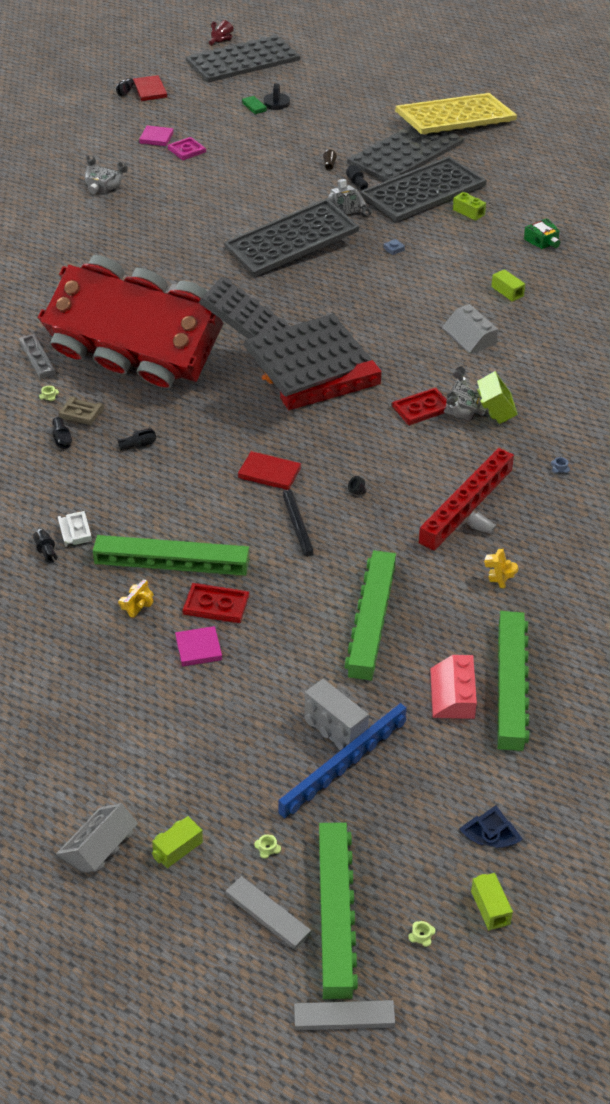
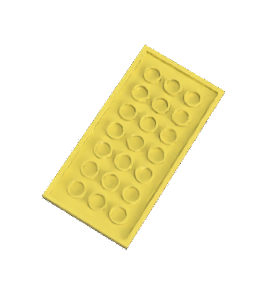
(455, 113)

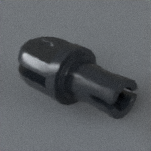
(124, 87)
(356, 176)
(61, 434)
(139, 439)
(45, 545)

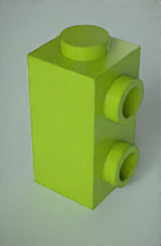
(469, 206)
(508, 285)
(177, 841)
(491, 901)

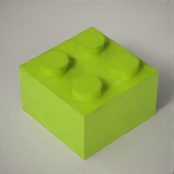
(496, 398)

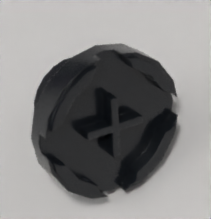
(276, 100)

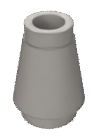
(480, 523)

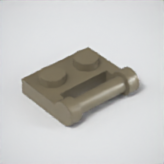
(81, 411)

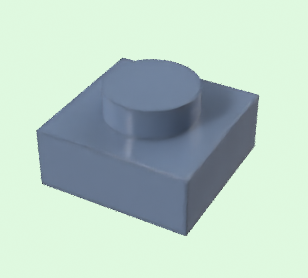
(394, 247)

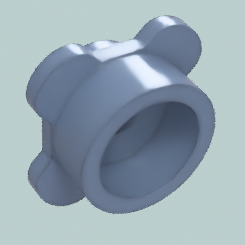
(560, 465)

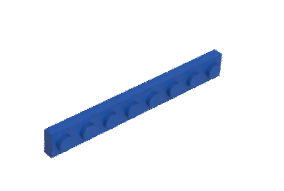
(341, 761)

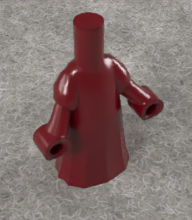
(222, 32)

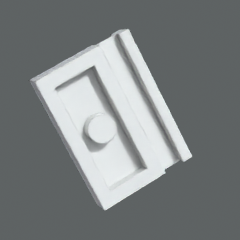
(75, 528)

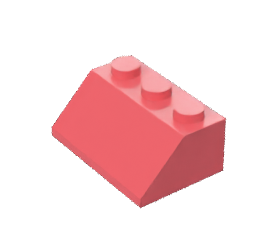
(454, 688)

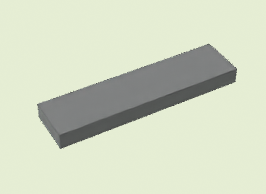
(37, 356)
(268, 913)
(344, 1015)

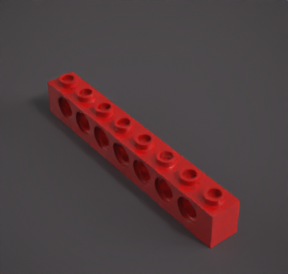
(465, 499)

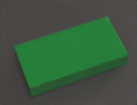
(254, 105)

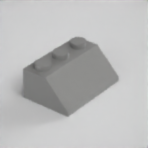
(470, 329)
(98, 838)

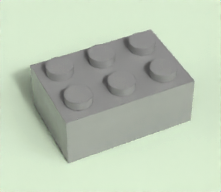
(334, 714)

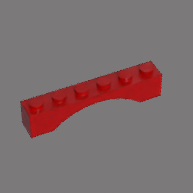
(361, 377)

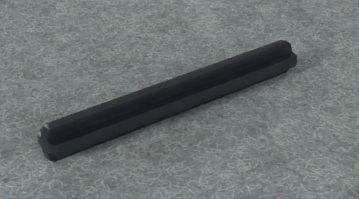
(298, 523)

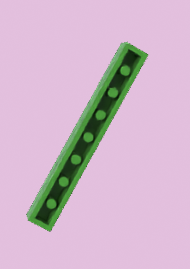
(171, 555)
(372, 614)
(512, 681)
(336, 913)

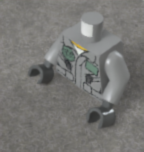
(103, 179)
(348, 199)
(463, 400)

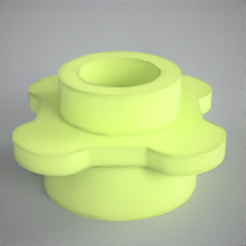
(48, 393)
(267, 840)
(422, 927)

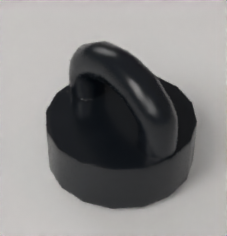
(357, 485)

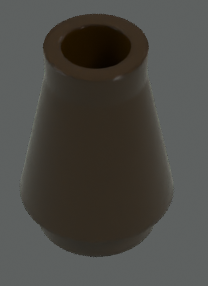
(329, 159)

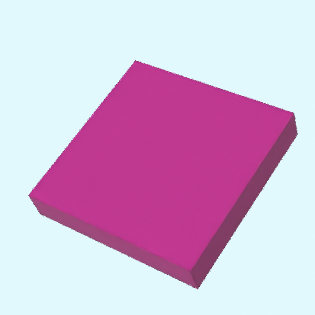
(156, 135)
(186, 148)
(198, 646)

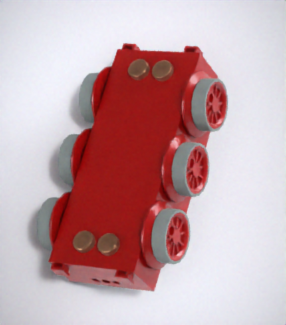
(131, 322)

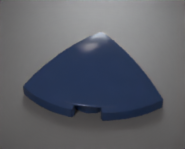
(491, 830)

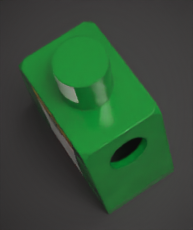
(542, 234)

